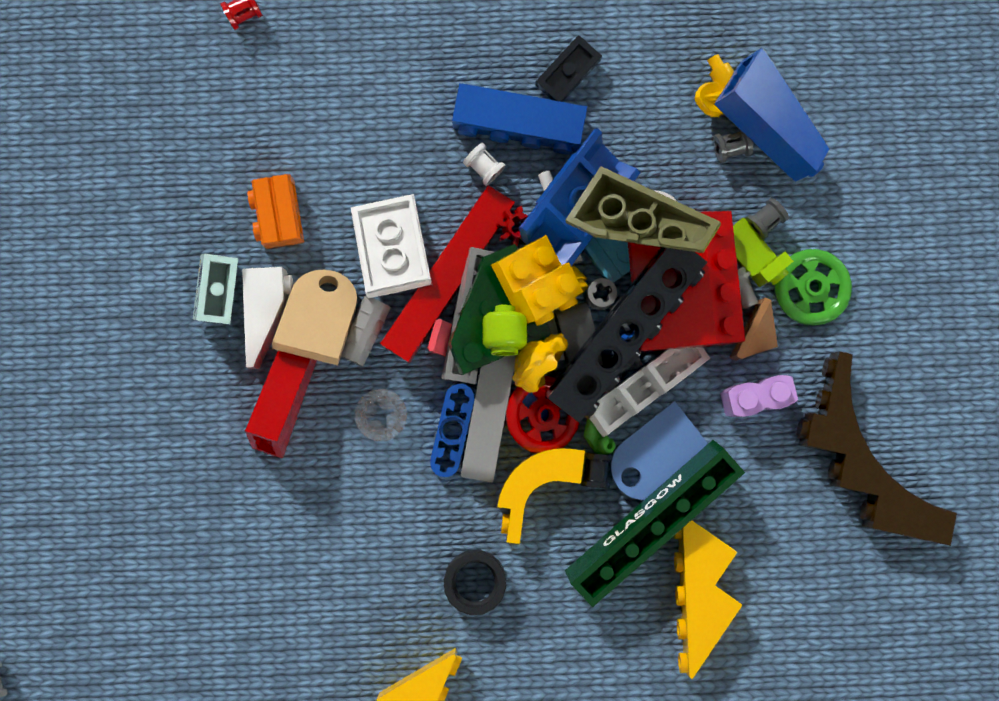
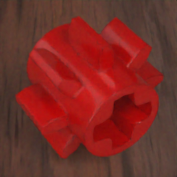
(509, 223)

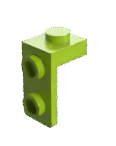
(757, 256)

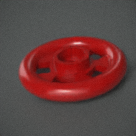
(532, 439)

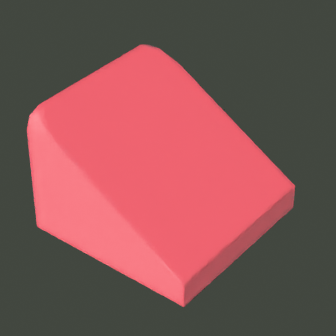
(439, 337)

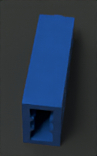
(772, 117)

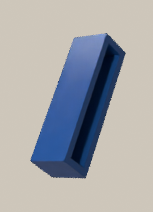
(518, 118)

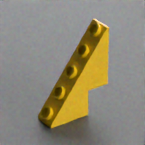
(703, 605)
(426, 682)

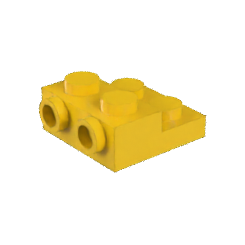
(537, 281)

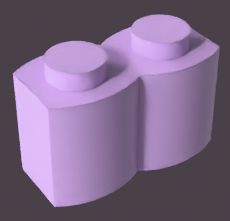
(764, 394)

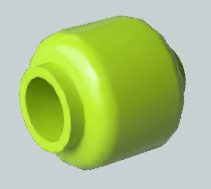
(504, 331)

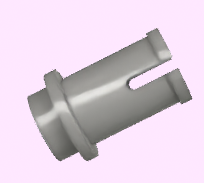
(746, 291)

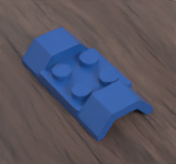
(564, 192)

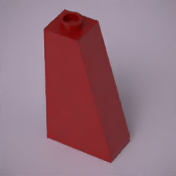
(279, 403)

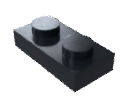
(568, 70)

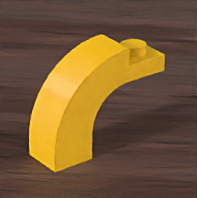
(536, 470)

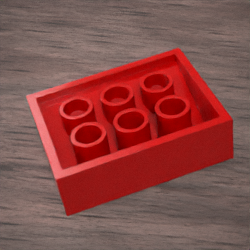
(711, 308)

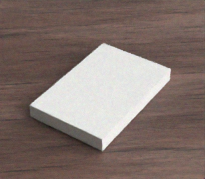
(390, 246)

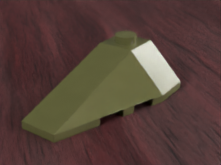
(632, 213)

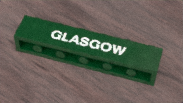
(653, 522)

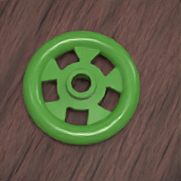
(831, 306)

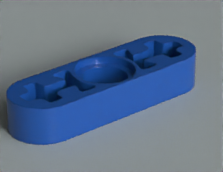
(439, 452)

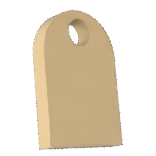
(317, 320)

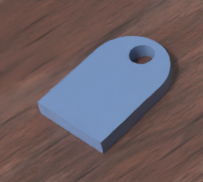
(656, 451)

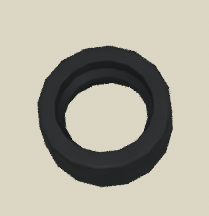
(478, 607)

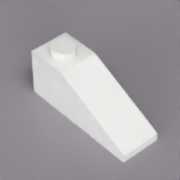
(264, 303)

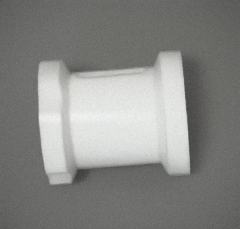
(484, 164)

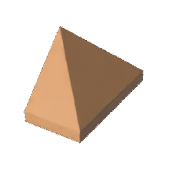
(759, 332)

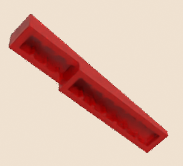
(446, 275)

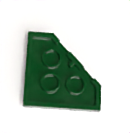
(483, 296)

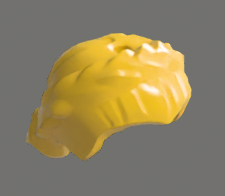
(537, 360)

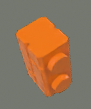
(276, 211)

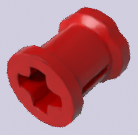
(240, 11)

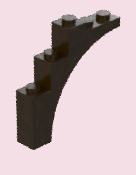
(856, 469)

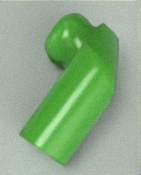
(599, 444)

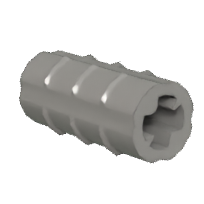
(365, 330)

